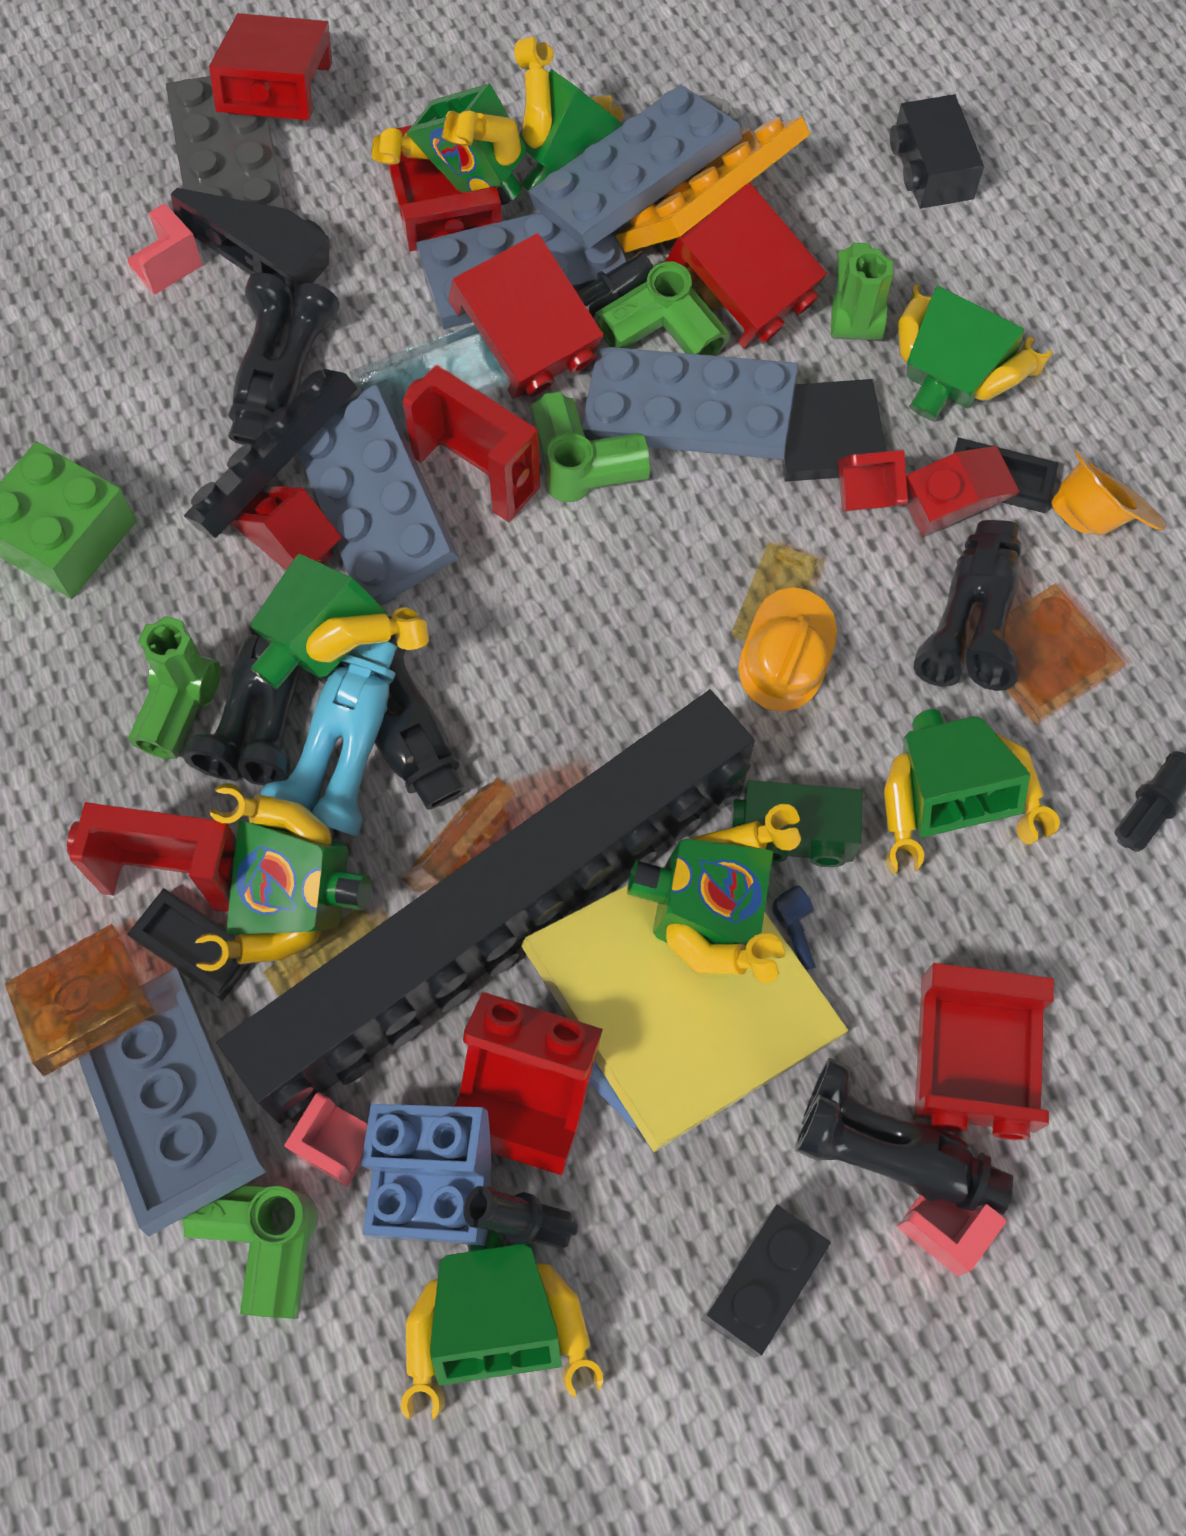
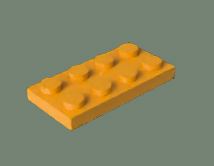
(713, 184)

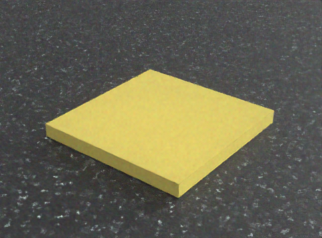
(672, 1037)

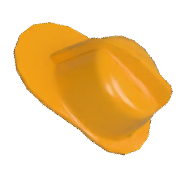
(1100, 503)
(787, 649)

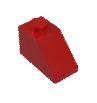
(958, 488)
(287, 523)

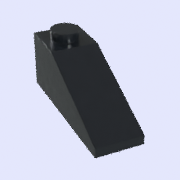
(256, 236)

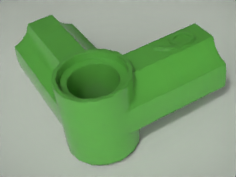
(861, 293)
(647, 310)
(575, 462)
(177, 684)
(274, 1261)

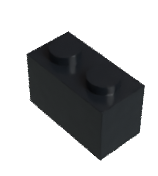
(936, 151)
(766, 1281)

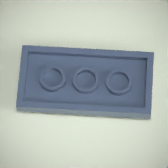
(635, 165)
(458, 252)
(692, 401)
(376, 498)
(170, 1110)

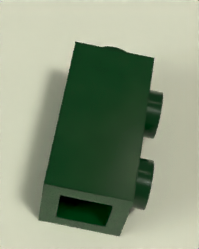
(827, 824)

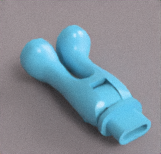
(348, 708)

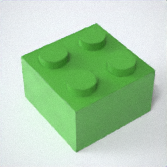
(59, 519)

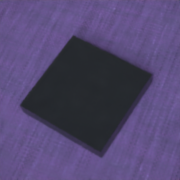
(831, 424)

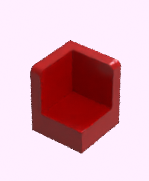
(873, 480)

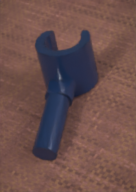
(788, 910)

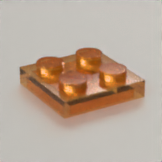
(1056, 653)
(475, 820)
(78, 999)

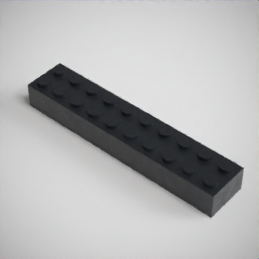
(487, 907)

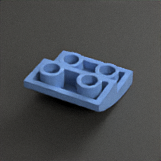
(424, 1170)

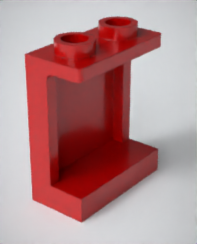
(269, 66)
(432, 204)
(751, 264)
(528, 315)
(479, 430)
(123, 836)
(981, 1050)
(530, 1077)

